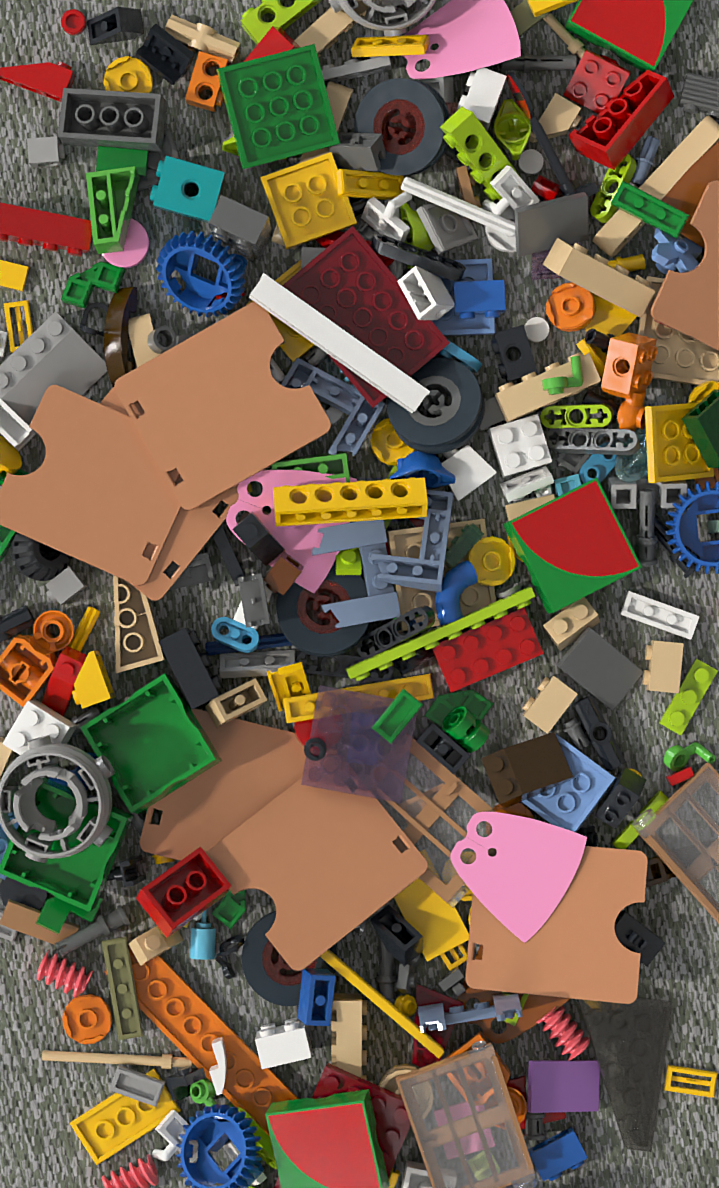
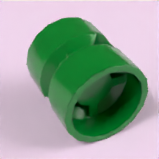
(465, 729)

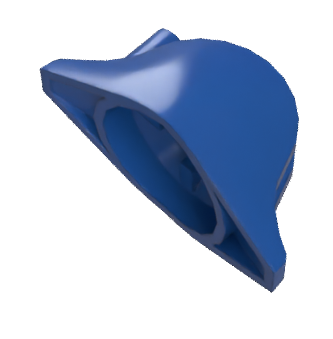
(423, 466)

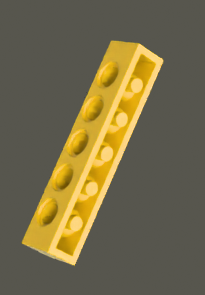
(350, 501)

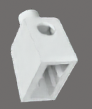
(426, 294)
(469, 471)

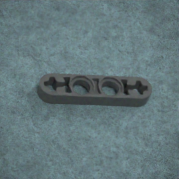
(592, 439)

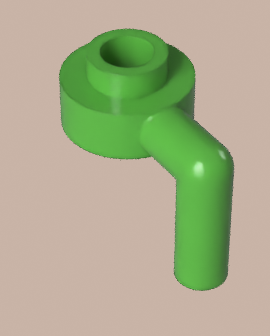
(557, 384)
(677, 756)
(203, 1092)

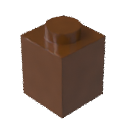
(283, 574)

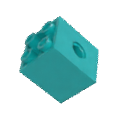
(174, 177)

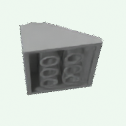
(48, 358)

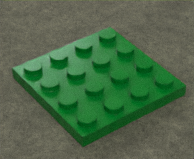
(278, 106)

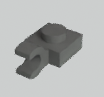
(407, 977)

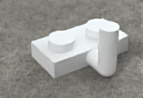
(512, 190)
(383, 217)
(170, 1129)

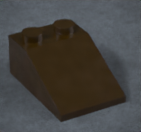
(527, 769)

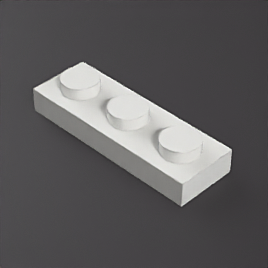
(659, 615)

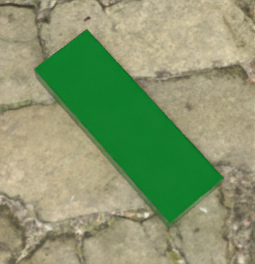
(649, 209)

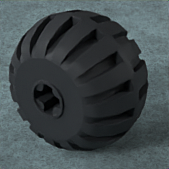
(33, 563)

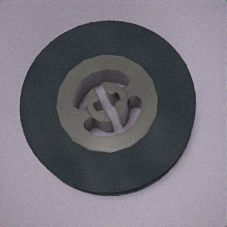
(449, 425)

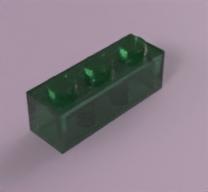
(462, 544)

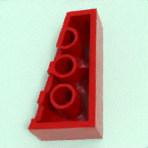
(623, 121)
(44, 229)

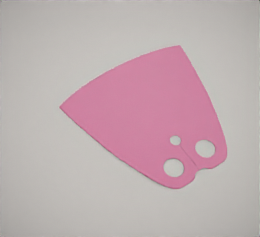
(468, 37)
(295, 539)
(527, 872)

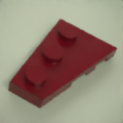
(428, 996)

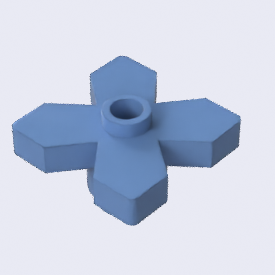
(675, 253)

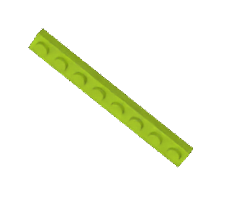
(430, 639)

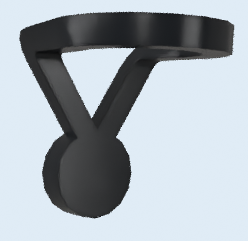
(84, 328)
(221, 957)

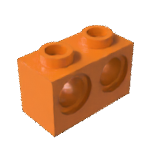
(202, 81)

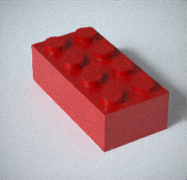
(487, 650)

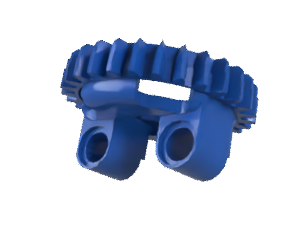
(183, 255)
(686, 529)
(212, 1134)

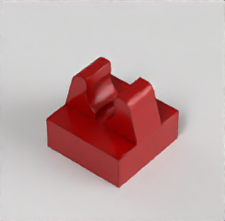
(545, 188)

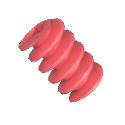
(63, 975)
(565, 1032)
(136, 1176)

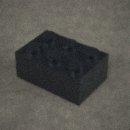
(191, 667)

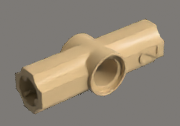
(202, 38)

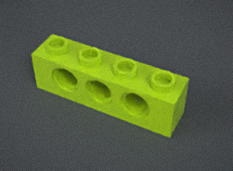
(283, 15)
(465, 124)

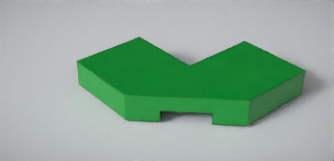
(81, 285)
(445, 703)
(231, 908)
(56, 911)

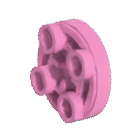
(135, 247)

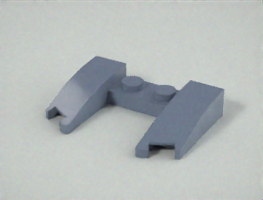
(342, 397)
(428, 570)
(381, 599)
(435, 1018)

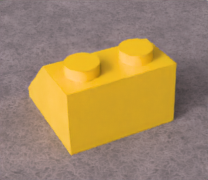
(92, 682)

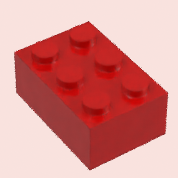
(183, 892)

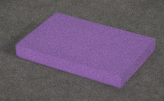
(563, 1086)

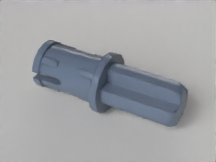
(645, 160)

